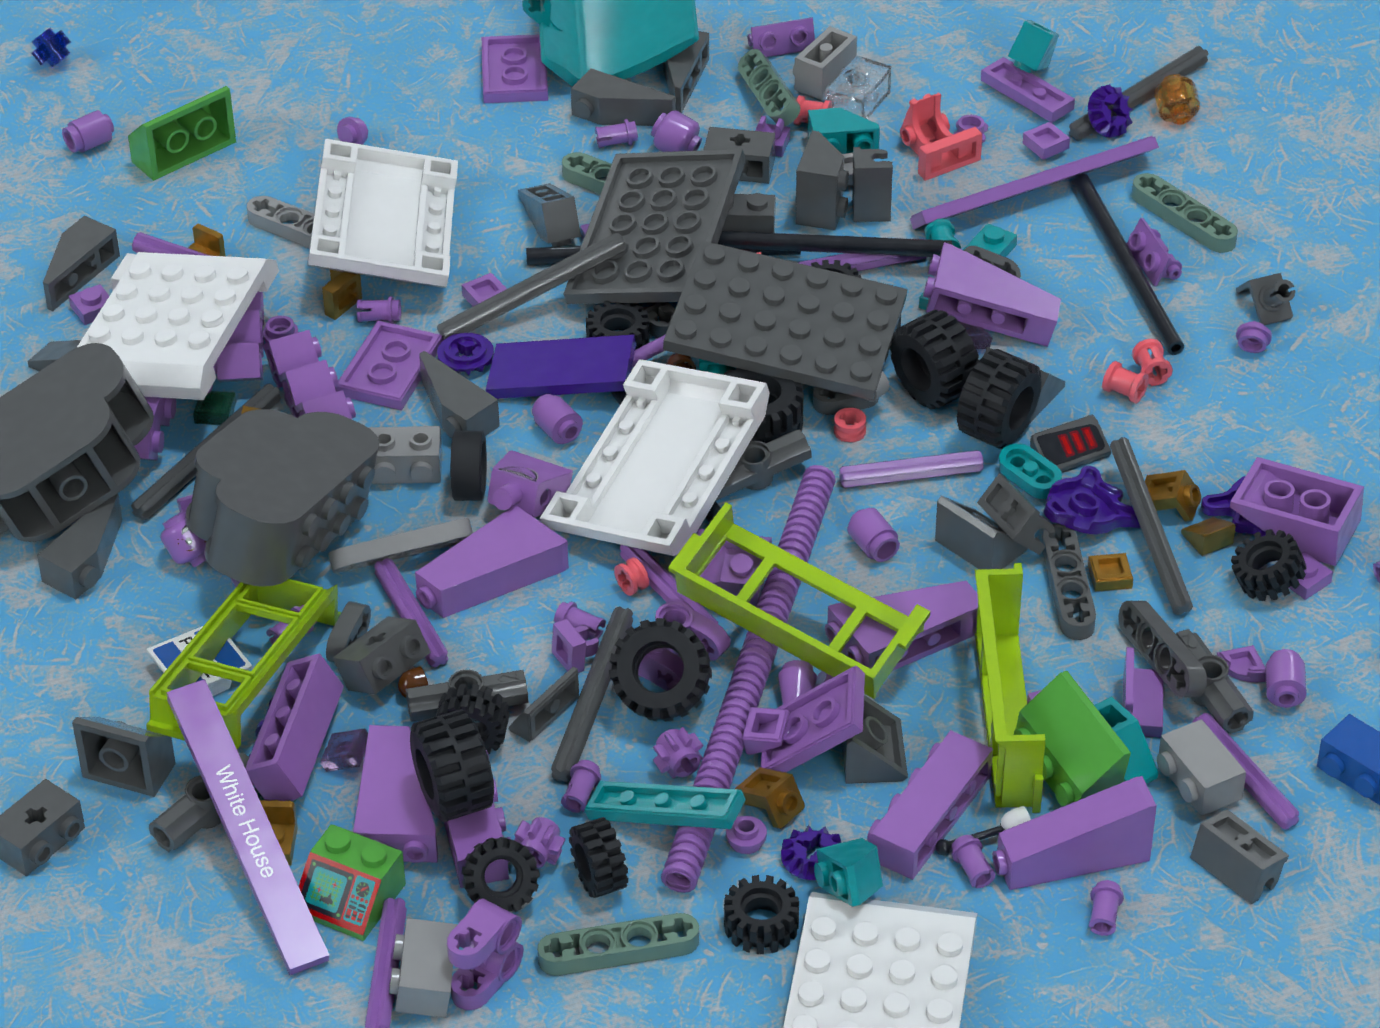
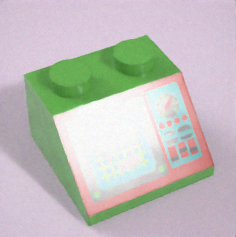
(350, 880)

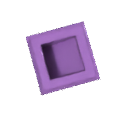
(764, 729)

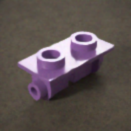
(782, 37)
(1153, 253)

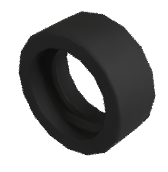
(468, 465)

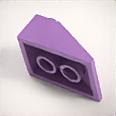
(1302, 503)

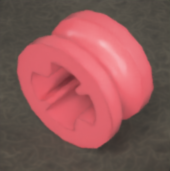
(850, 424)
(631, 576)

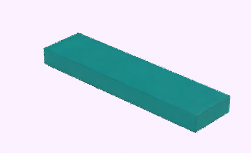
(665, 804)

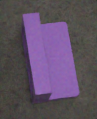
(1143, 696)

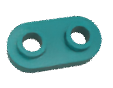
(1028, 469)

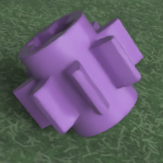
(678, 752)
(541, 839)

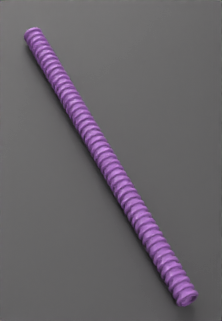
(749, 677)

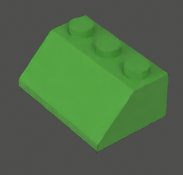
(184, 135)
(1080, 745)

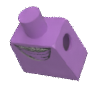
(525, 481)

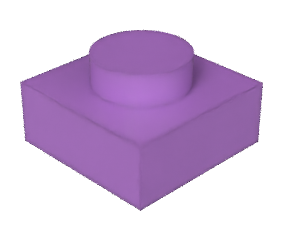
(1046, 140)
(481, 289)
(88, 303)
(1316, 577)

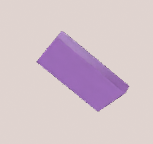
(513, 69)
(388, 365)
(819, 720)

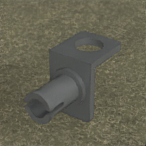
(1270, 298)

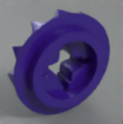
(1101, 116)
(467, 344)
(795, 850)

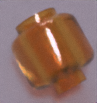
(1177, 99)

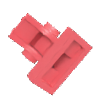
(929, 137)

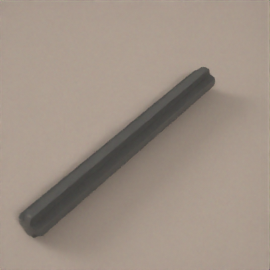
(1145, 88)
(533, 286)
(185, 469)
(1151, 526)
(590, 696)

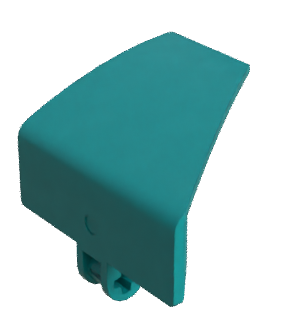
(611, 34)

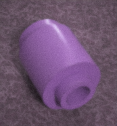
(88, 131)
(557, 418)
(873, 534)
(1285, 678)

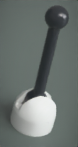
(1010, 819)

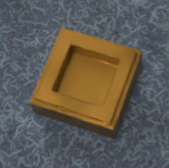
(1110, 572)

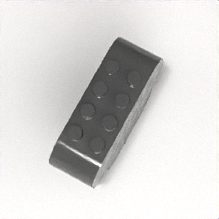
(68, 441)
(279, 491)

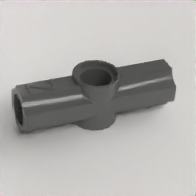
(764, 460)
(1221, 694)
(424, 700)
(187, 815)

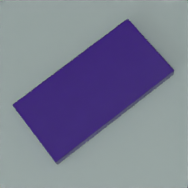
(561, 366)

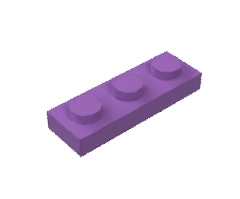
(1027, 90)

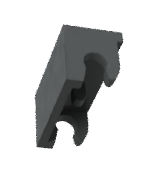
(871, 185)
(1014, 513)
(1238, 855)

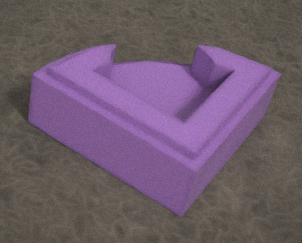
(1244, 664)

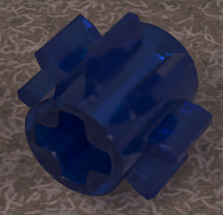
(51, 47)

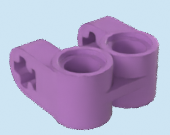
(663, 664)
(488, 953)

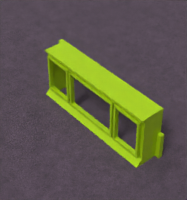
(701, 550)
(198, 656)
(1016, 758)

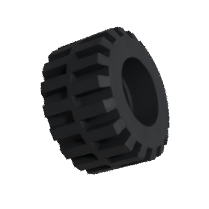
(933, 358)
(999, 398)
(783, 408)
(646, 639)
(452, 765)

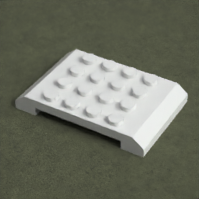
(384, 213)
(177, 316)
(661, 458)
(880, 965)

